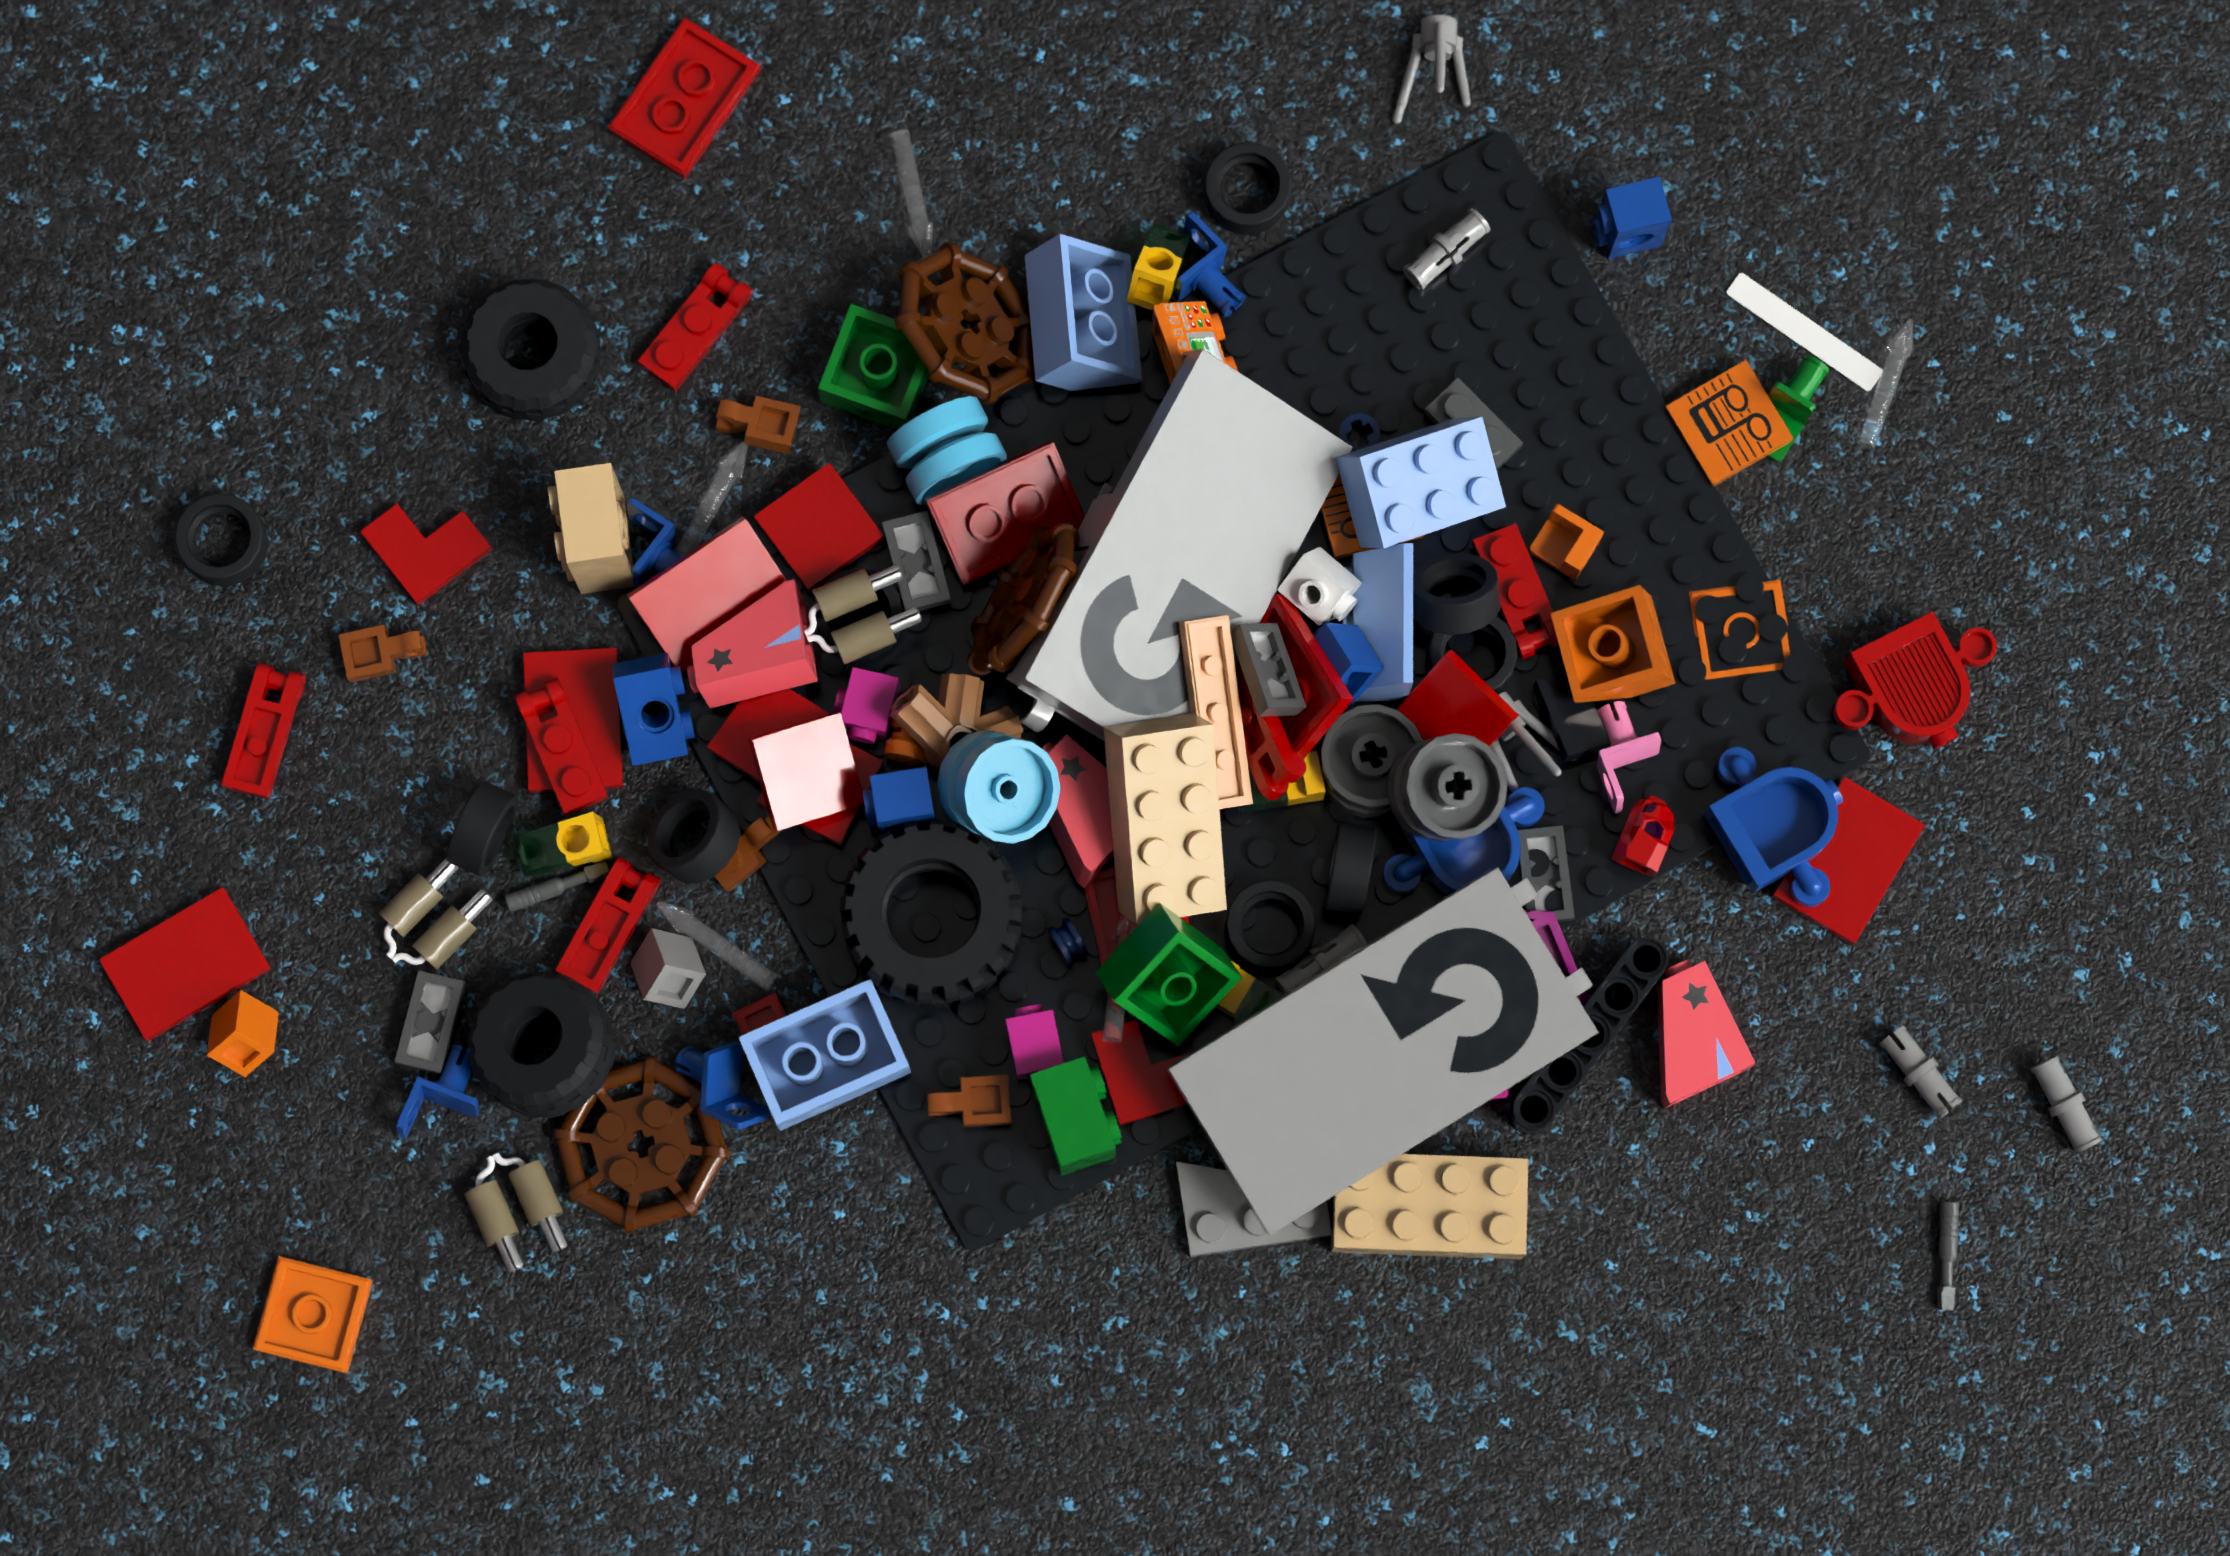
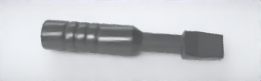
(554, 886)
(1947, 1253)

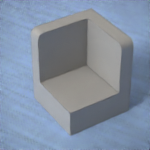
(668, 968)

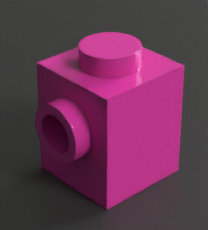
(867, 705)
(1033, 1040)

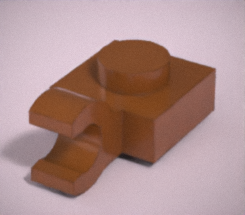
(767, 424)
(372, 652)
(747, 856)
(981, 1101)

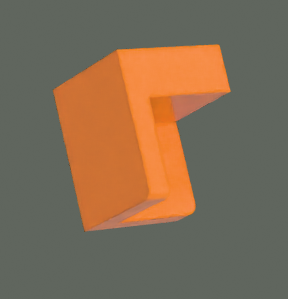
(1566, 541)
(242, 1033)

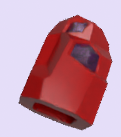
(1645, 836)

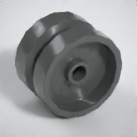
(1354, 736)
(1474, 783)

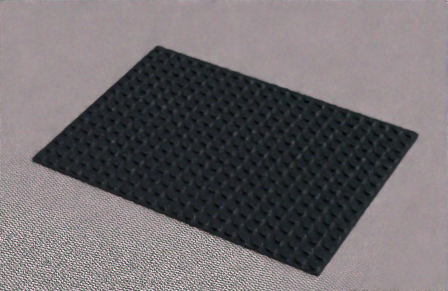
(1332, 336)

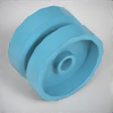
(945, 447)
(998, 786)

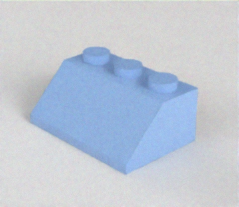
(1081, 316)
(1386, 617)

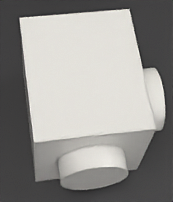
(1320, 587)

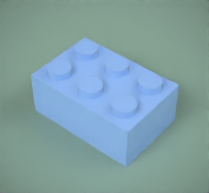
(1420, 482)
(825, 1055)

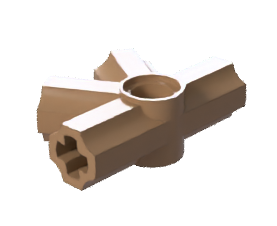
(951, 717)

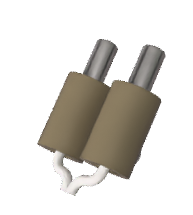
(868, 633)
(446, 932)
(495, 1217)

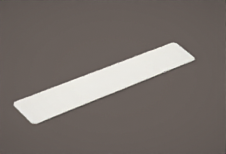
(1804, 332)

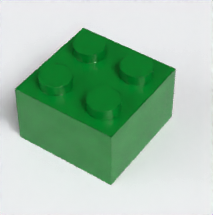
(873, 371)
(1168, 974)
(1074, 1115)

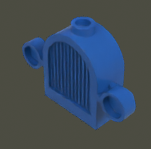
(1775, 824)
(1459, 861)

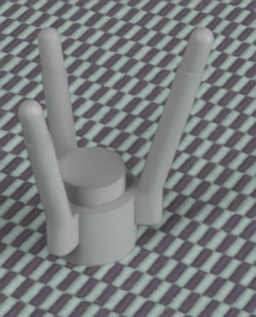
(1439, 43)
(1517, 728)

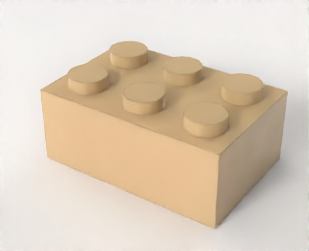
(593, 527)

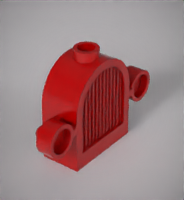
(1913, 682)

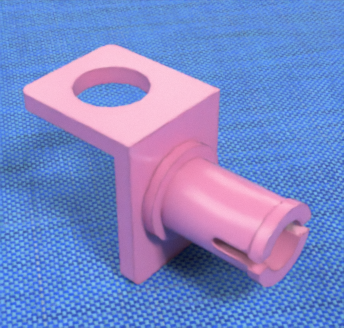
(1623, 750)

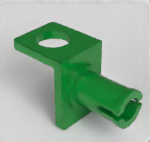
(1793, 399)

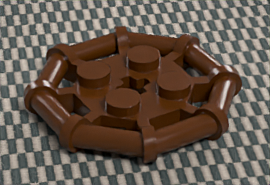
(943, 341)
(1023, 599)
(626, 1168)

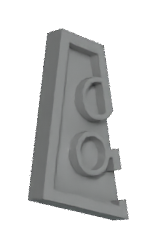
(1222, 1221)

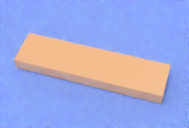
(1215, 698)

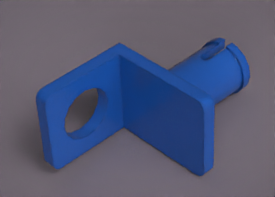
(1206, 273)
(660, 552)
(720, 1079)
(446, 1091)

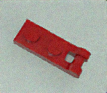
(695, 328)
(1519, 589)
(263, 732)
(1267, 747)
(562, 748)
(607, 926)

